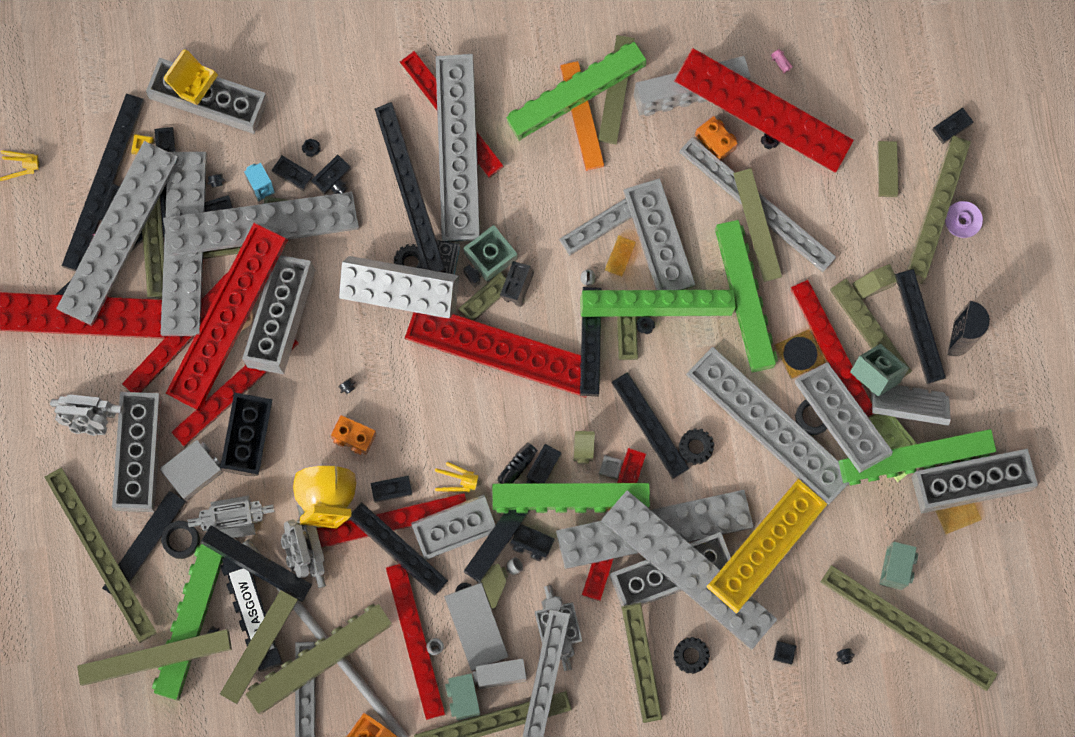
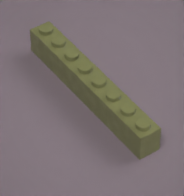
(938, 207)
(318, 659)

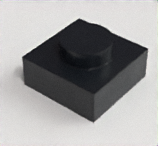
(472, 275)

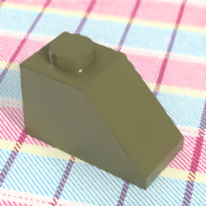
(875, 282)
(583, 446)
(494, 584)

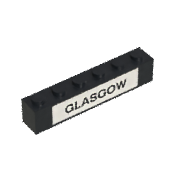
(250, 606)

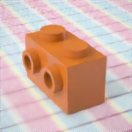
(716, 138)
(353, 435)

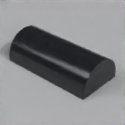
(968, 328)
(246, 434)

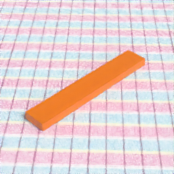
(584, 125)

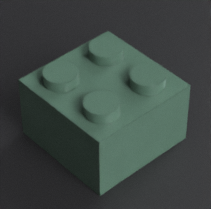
(490, 253)
(879, 370)
(898, 566)
(463, 696)

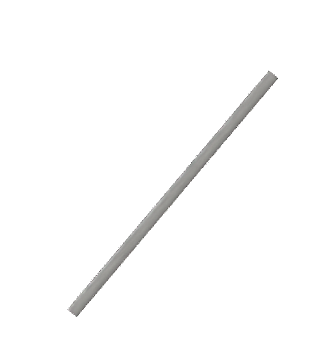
(347, 667)

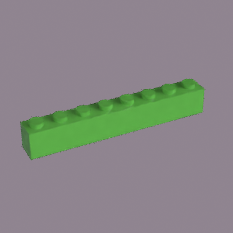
(576, 90)
(656, 303)
(747, 303)
(923, 455)
(564, 496)
(190, 618)

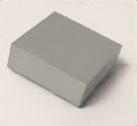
(610, 467)

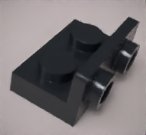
(532, 542)

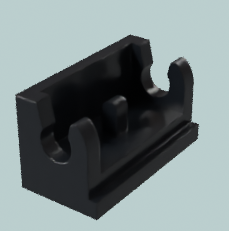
(517, 283)

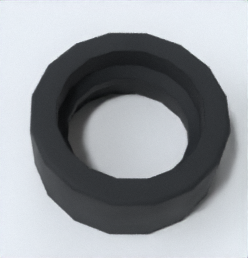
(799, 420)
(180, 554)

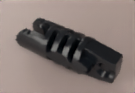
(517, 464)

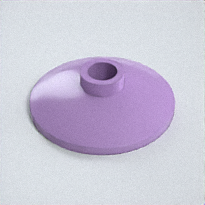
(968, 212)

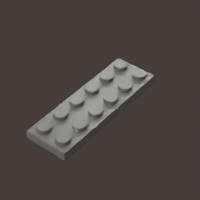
(659, 236)
(843, 417)

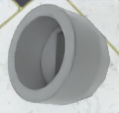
(584, 277)
(514, 566)
(432, 643)

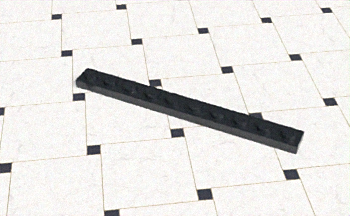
(104, 177)
(409, 188)

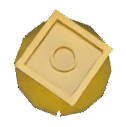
(321, 498)

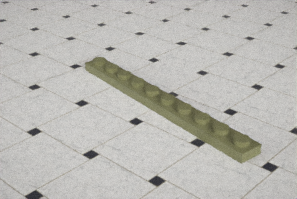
(100, 555)
(908, 628)

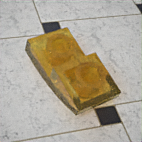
(620, 256)

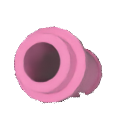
(779, 57)

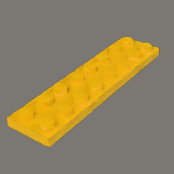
(766, 545)

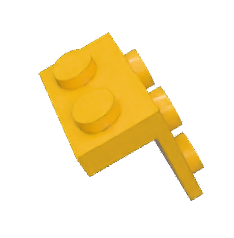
(189, 77)

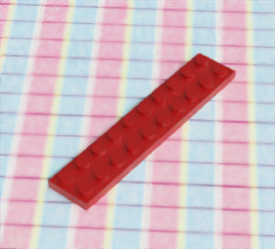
(763, 110)
(226, 316)
(116, 318)
(498, 350)

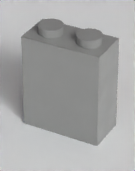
(192, 470)
(499, 674)

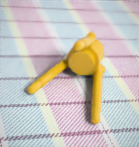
(29, 161)
(468, 479)

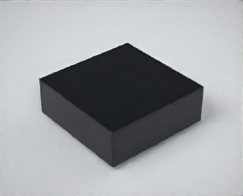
(784, 653)

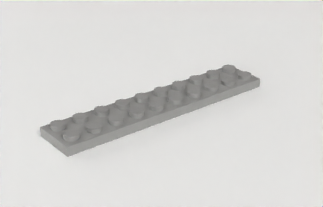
(457, 147)
(286, 218)
(117, 233)
(184, 272)
(768, 424)
(691, 520)
(684, 567)

